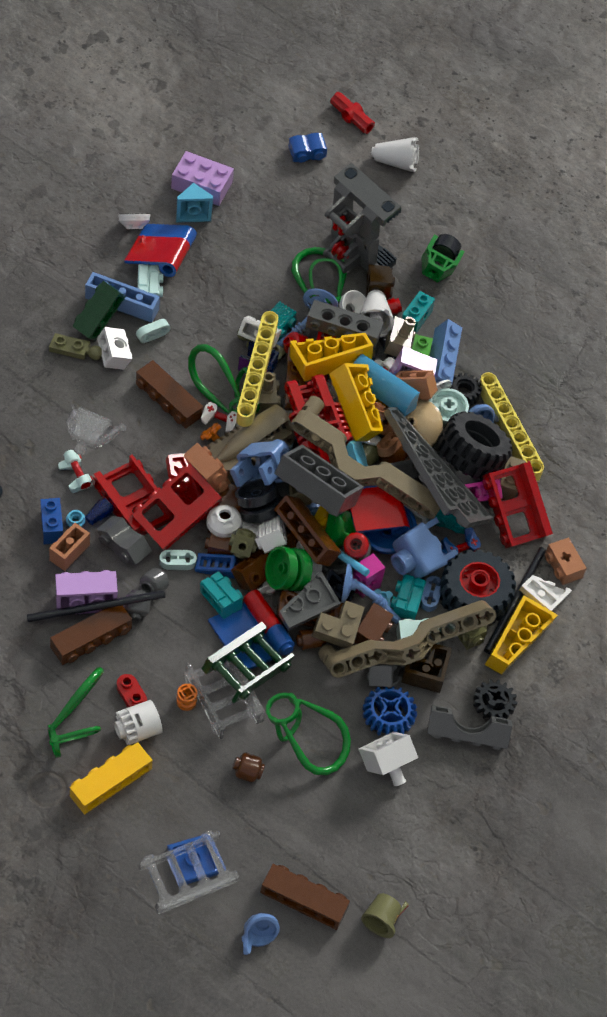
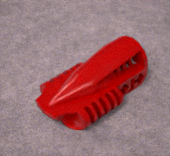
(330, 413)

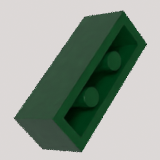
(98, 310)

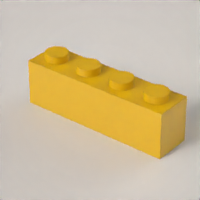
(110, 778)

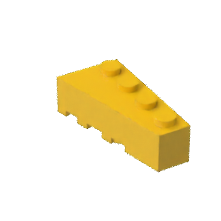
(328, 354)
(357, 400)
(521, 631)

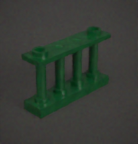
(243, 645)

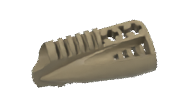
(230, 445)

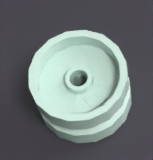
(449, 403)

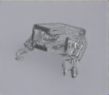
(91, 429)

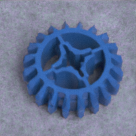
(389, 700)

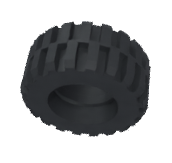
(474, 444)

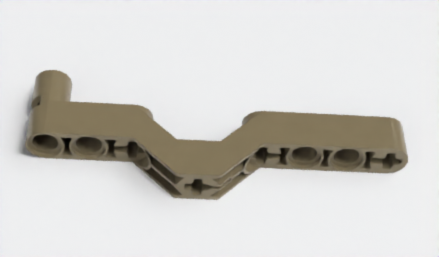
(383, 475)
(408, 648)

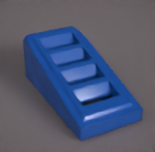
(217, 558)

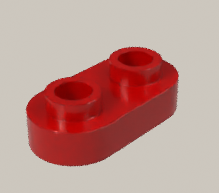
(130, 691)

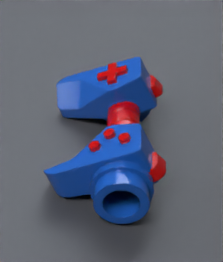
(471, 542)

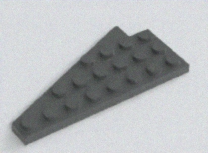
(441, 481)

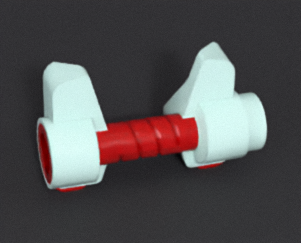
(73, 462)

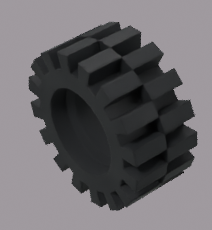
(469, 383)

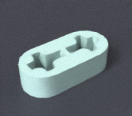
(153, 331)
(177, 559)

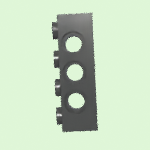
(341, 322)

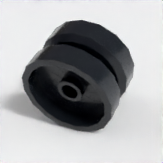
(257, 501)

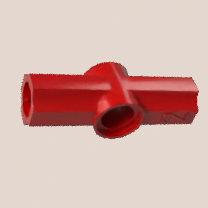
(352, 112)

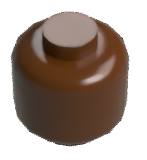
(248, 767)

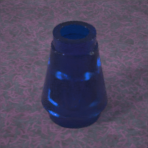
(99, 511)

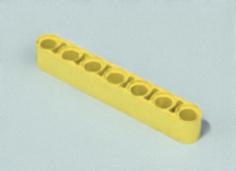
(254, 375)
(494, 396)

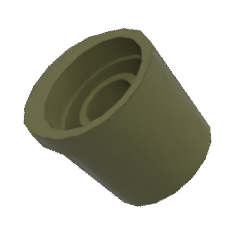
(382, 915)

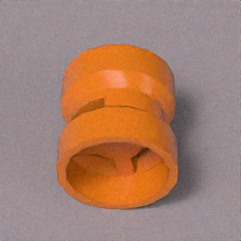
(188, 701)

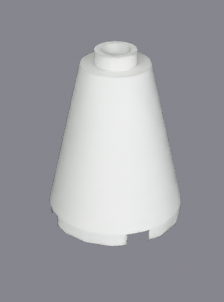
(398, 153)
(378, 308)

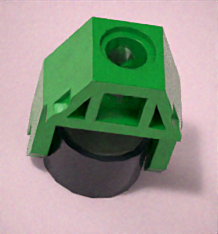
(444, 251)

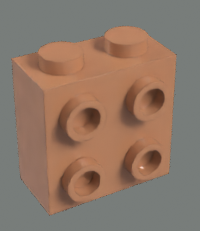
(210, 468)

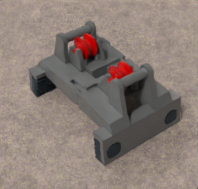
(355, 234)

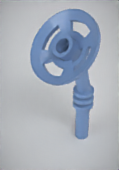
(306, 299)
(352, 584)

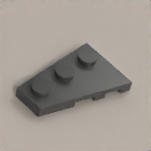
(309, 603)

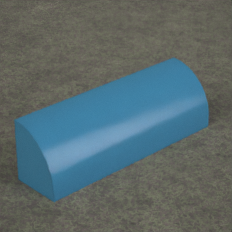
(390, 388)

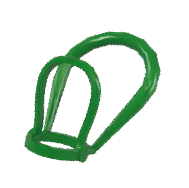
(310, 251)
(224, 366)
(71, 705)
(289, 734)

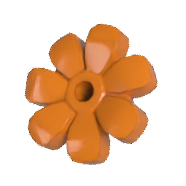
(211, 432)

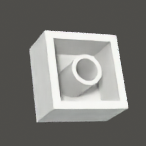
(388, 755)

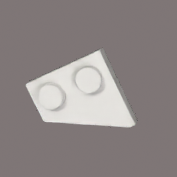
(544, 592)

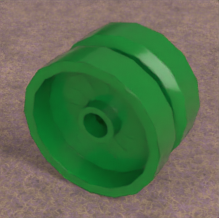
(288, 568)

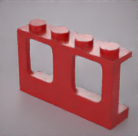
(528, 501)
(124, 505)
(184, 515)

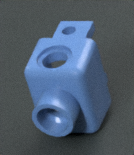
(267, 459)
(419, 551)

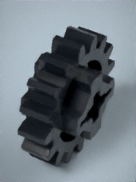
(495, 691)

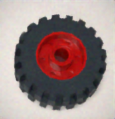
(477, 578)

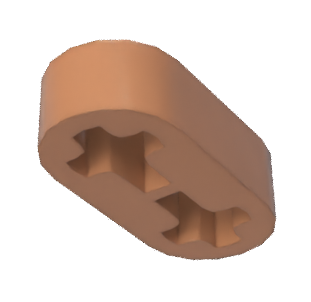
(388, 445)

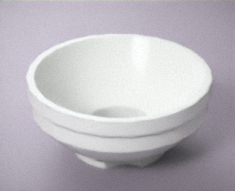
(134, 221)
(354, 299)
(224, 527)

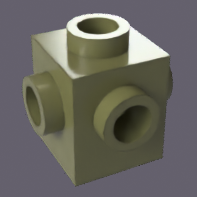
(243, 536)
(473, 637)

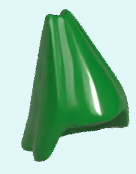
(339, 527)

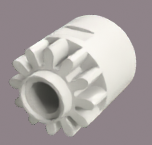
(138, 722)

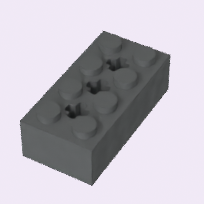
(318, 480)

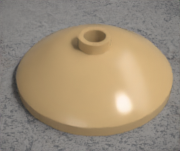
(427, 421)

